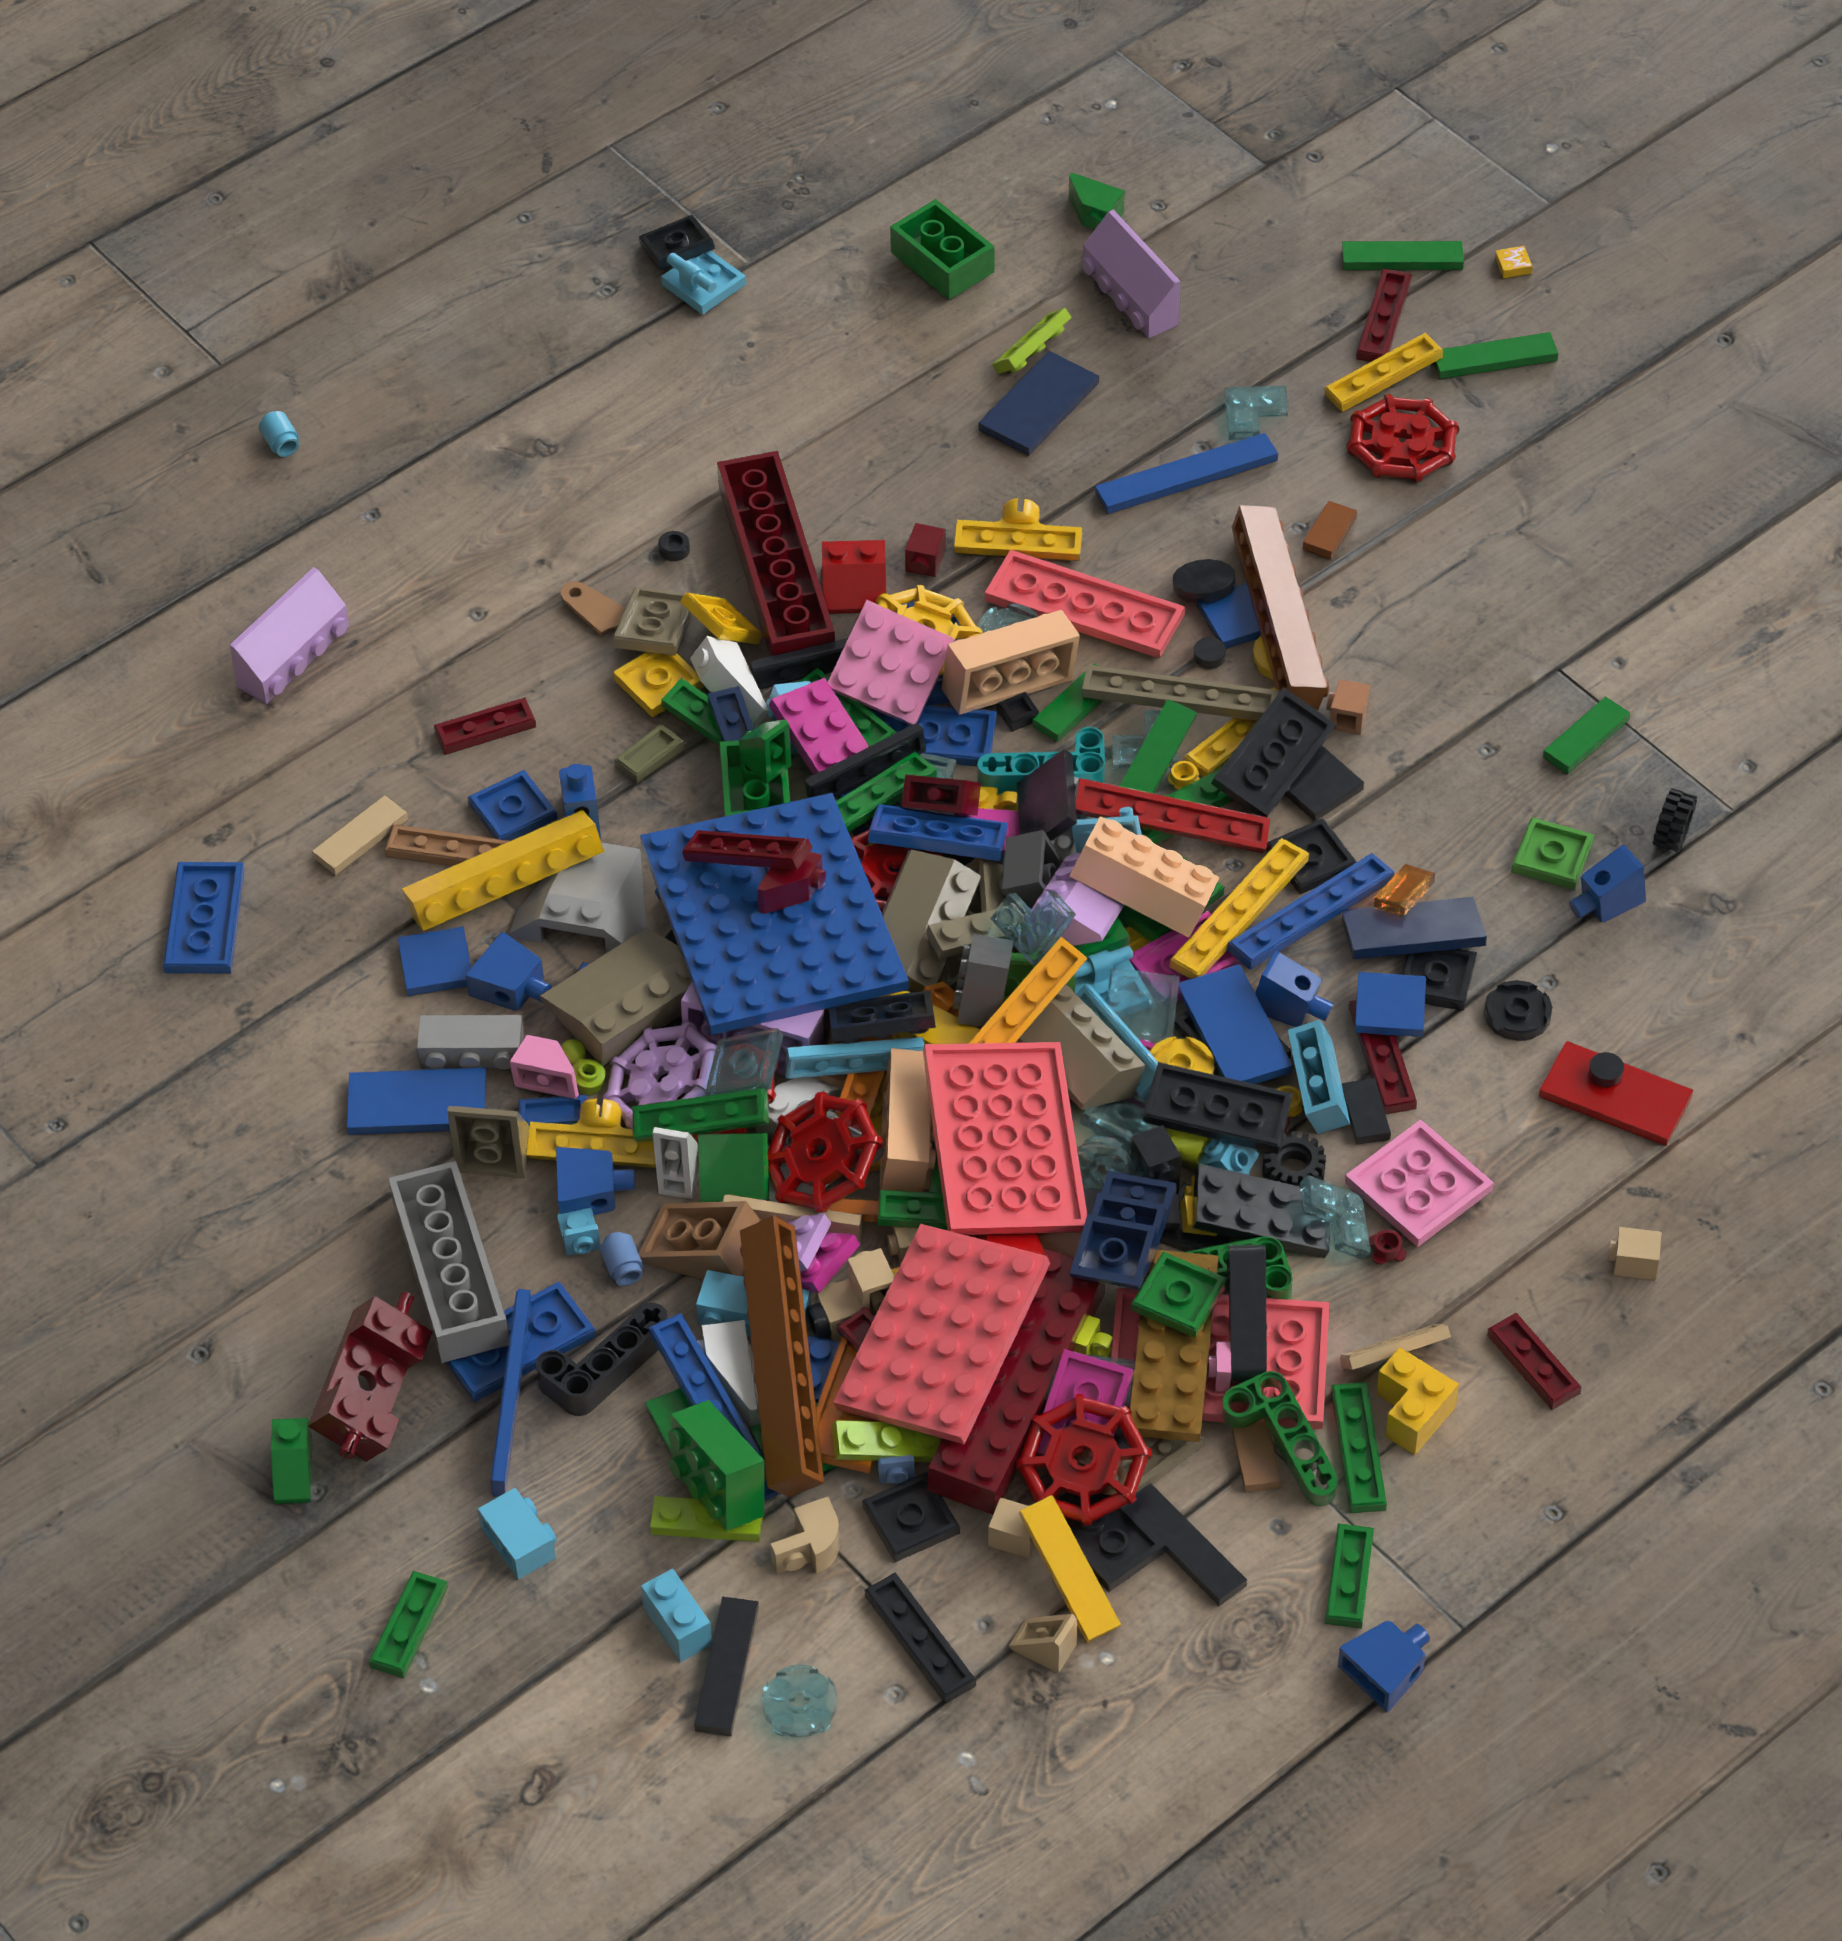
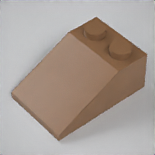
(698, 1238)

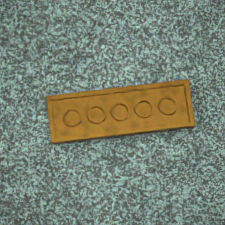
(1171, 1372)

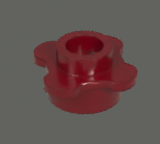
(1388, 1239)

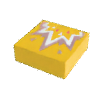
(1513, 262)

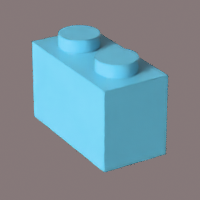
(517, 1532)
(676, 1615)

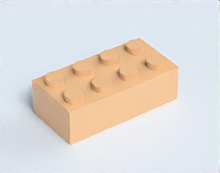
(1010, 661)
(1144, 876)
(906, 1125)

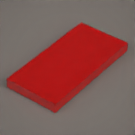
(1637, 1104)

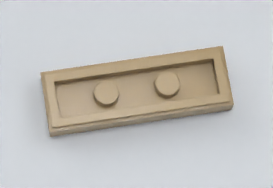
(359, 835)
(1386, 1348)

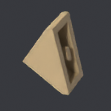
(1047, 1640)

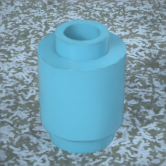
(279, 433)

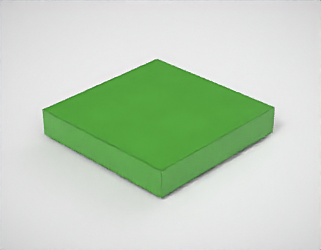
(1553, 853)

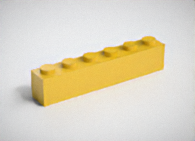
(503, 870)

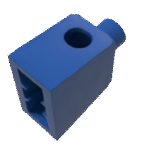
(579, 790)
(1611, 886)
(507, 975)
(1290, 992)
(589, 1180)
(1385, 1661)

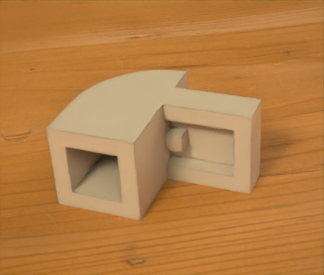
(815, 1541)

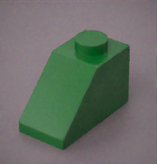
(1094, 199)
(767, 749)
(291, 1460)

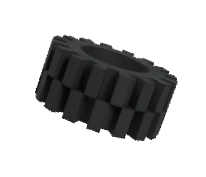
(1675, 820)
(1298, 1149)

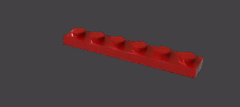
(1174, 815)

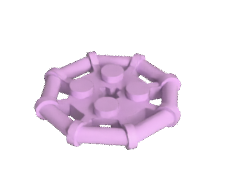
(657, 1061)

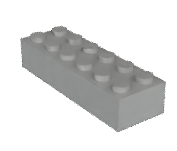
(449, 1262)

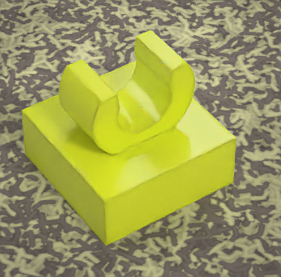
(1092, 1341)

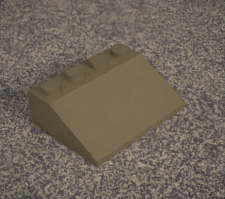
(622, 994)

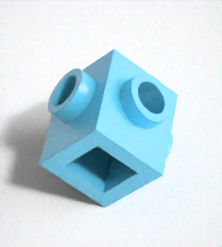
(1229, 1156)

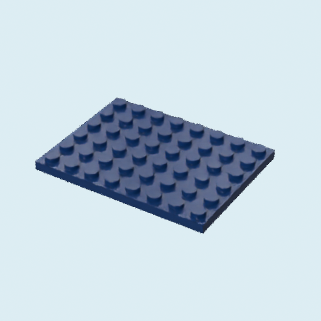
(783, 961)

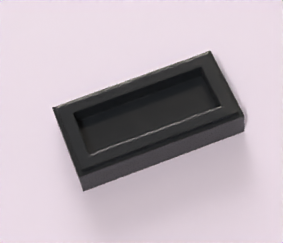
(1366, 1111)

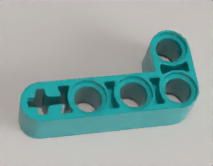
(1007, 769)

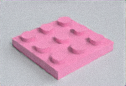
(890, 663)
(1419, 1183)

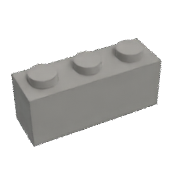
(468, 1040)

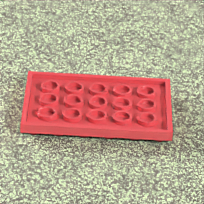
(1004, 1138)
(942, 1333)
(1294, 1349)

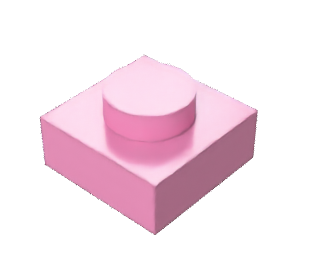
(1220, 1366)

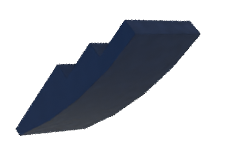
(1123, 1230)

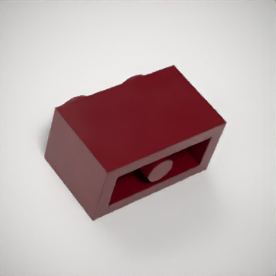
(941, 794)

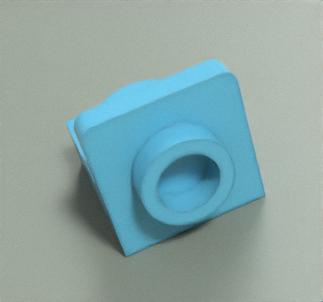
(579, 1231)

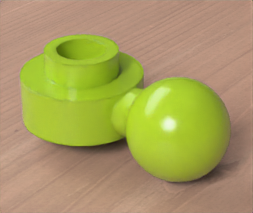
(576, 1055)

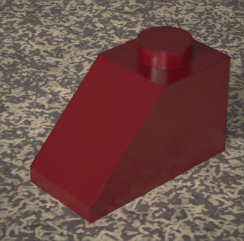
(791, 887)

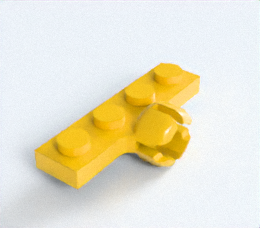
(1018, 533)
(591, 1133)

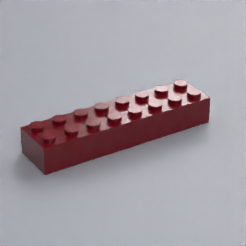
(774, 553)
(985, 1464)

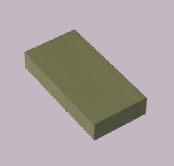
(649, 753)

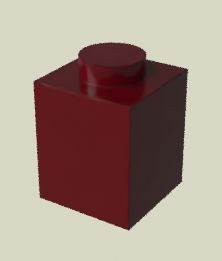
(925, 550)

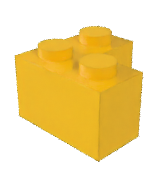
(1419, 1397)

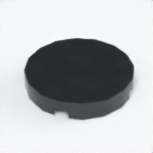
(1204, 580)
(1518, 1010)

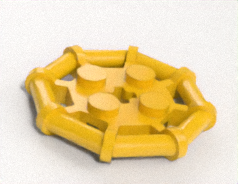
(932, 611)

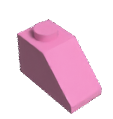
(543, 1067)

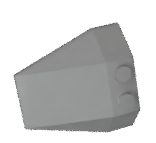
(589, 898)

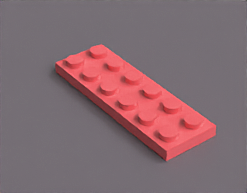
(1088, 602)

